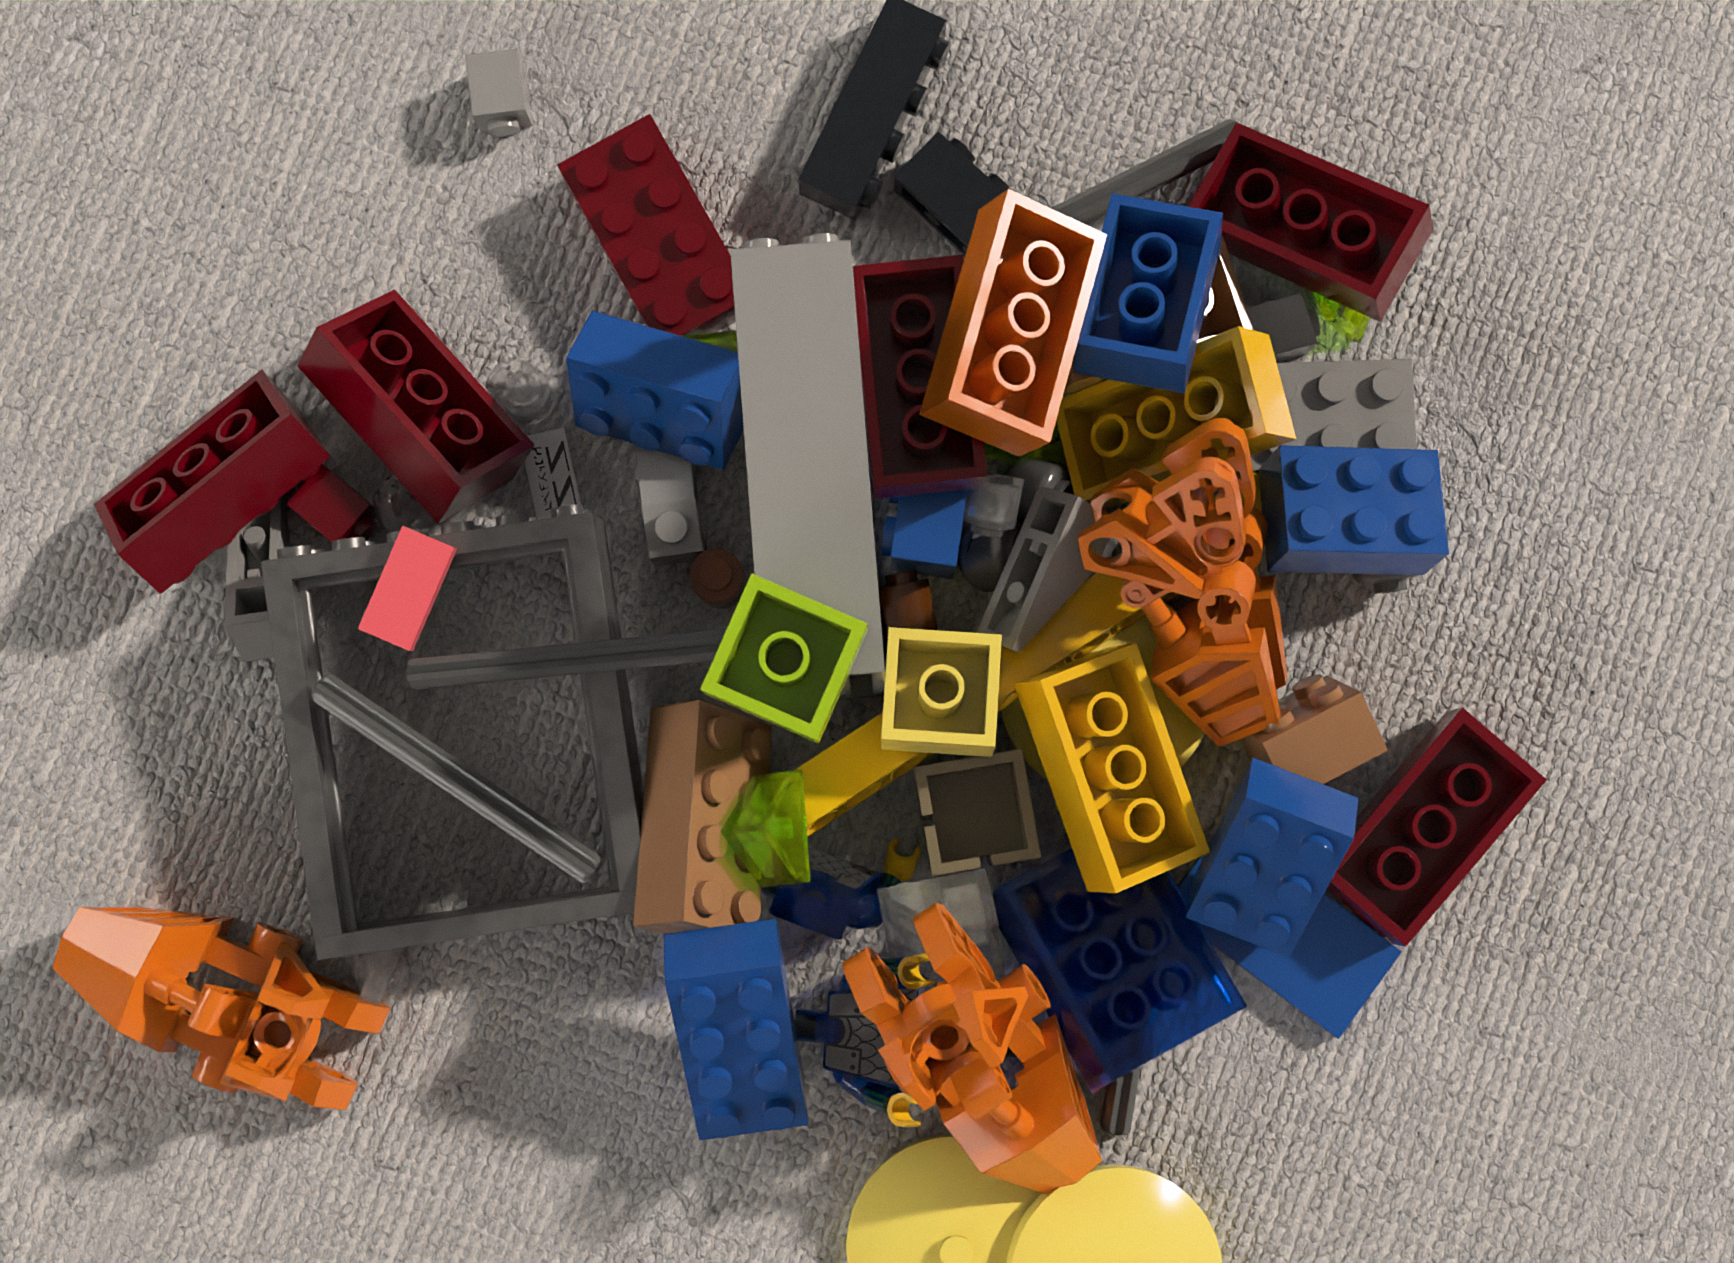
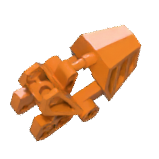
(1226, 646)
(135, 974)
(951, 1050)

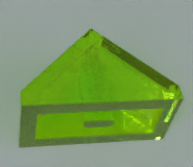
(771, 829)

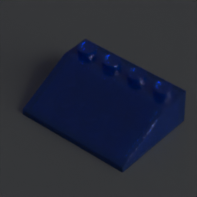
(1116, 966)

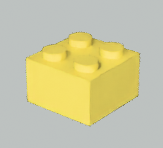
(941, 692)

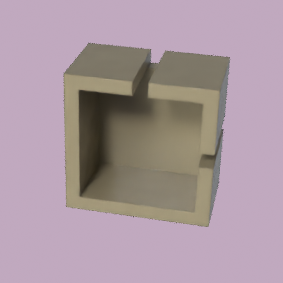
(977, 811)

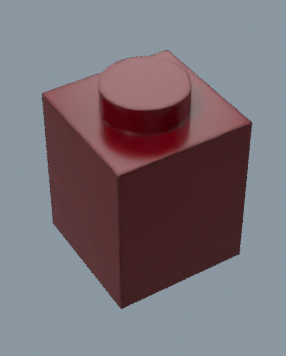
(334, 507)

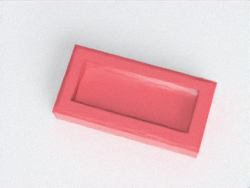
(407, 588)

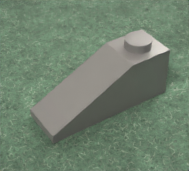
(669, 507)
(1041, 568)
(245, 597)

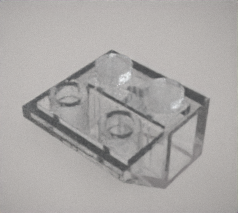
(963, 895)

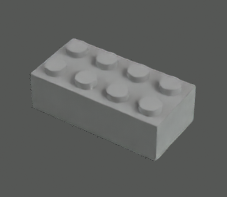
(1348, 404)

